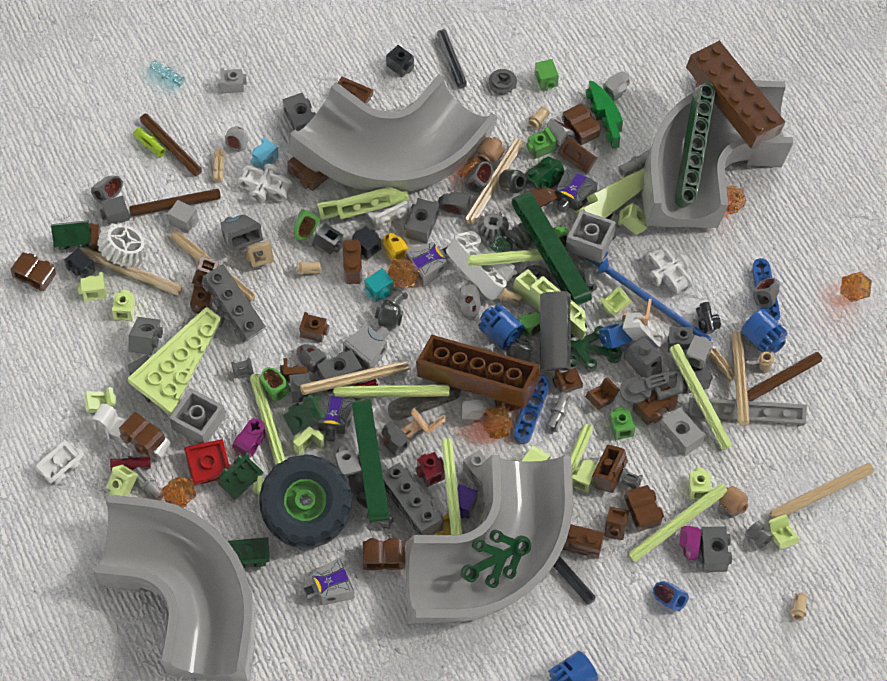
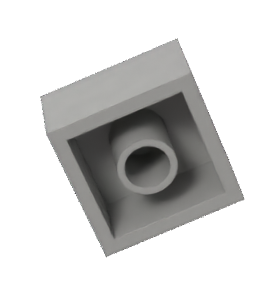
(590, 236)
(197, 417)

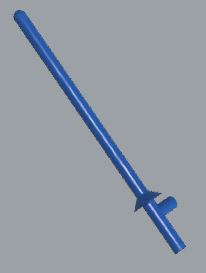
(604, 267)

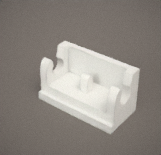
(636, 329)

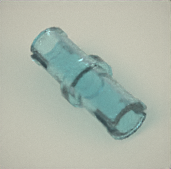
(167, 73)

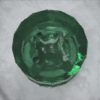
(499, 244)

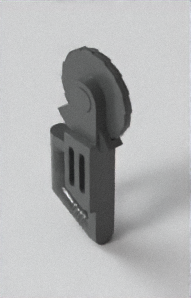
(637, 390)

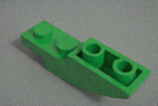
(606, 111)

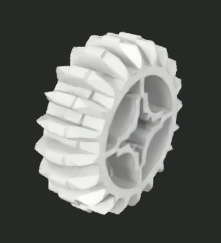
(123, 245)

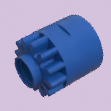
(500, 326)
(764, 332)
(574, 668)

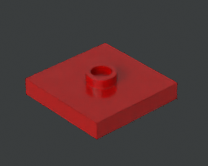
(206, 461)

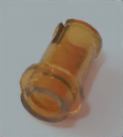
(468, 167)

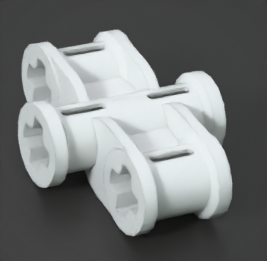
(264, 183)
(669, 269)

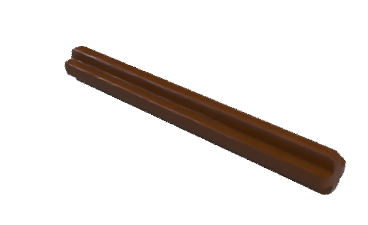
(170, 144)
(168, 203)
(784, 376)

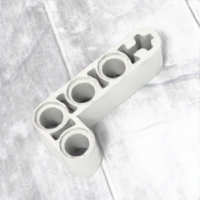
(483, 276)
(107, 425)

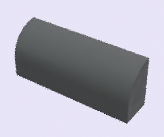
(555, 331)

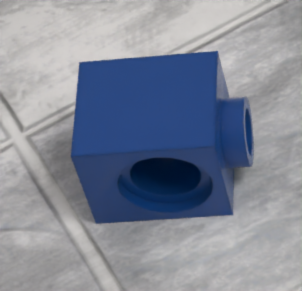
(613, 335)

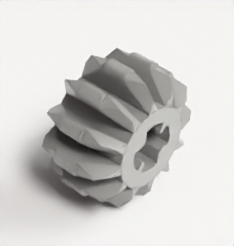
(492, 224)

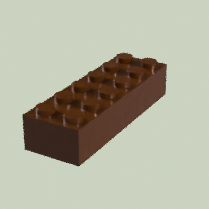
(736, 94)
(478, 371)

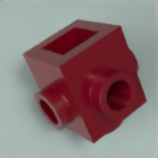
(430, 468)

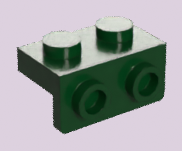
(545, 174)
(71, 234)
(304, 415)
(240, 476)
(252, 551)

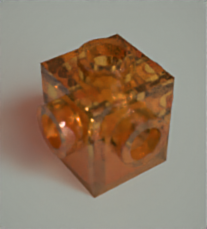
(736, 199)
(403, 273)
(855, 286)
(497, 422)
(179, 491)

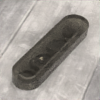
(421, 404)

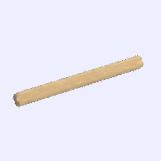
(485, 194)
(196, 252)
(135, 273)
(355, 377)
(740, 378)
(823, 491)

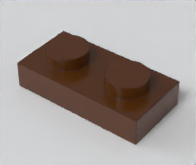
(360, 91)
(577, 155)

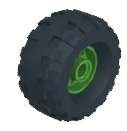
(303, 479)

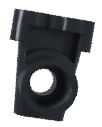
(707, 321)

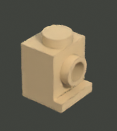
(264, 258)

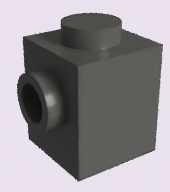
(114, 210)
(681, 336)
(295, 382)

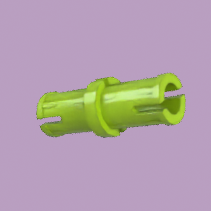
(149, 142)

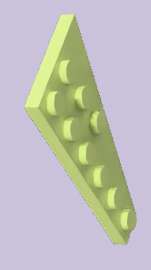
(172, 366)

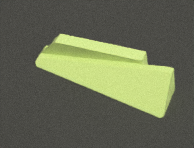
(614, 195)
(362, 203)
(531, 288)

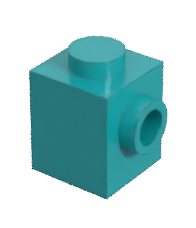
(378, 285)

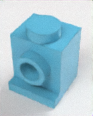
(264, 154)

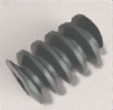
(517, 237)

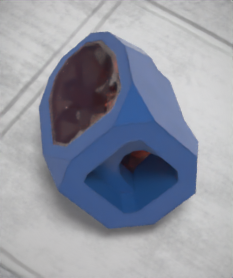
(670, 595)

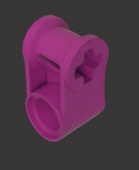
(248, 439)

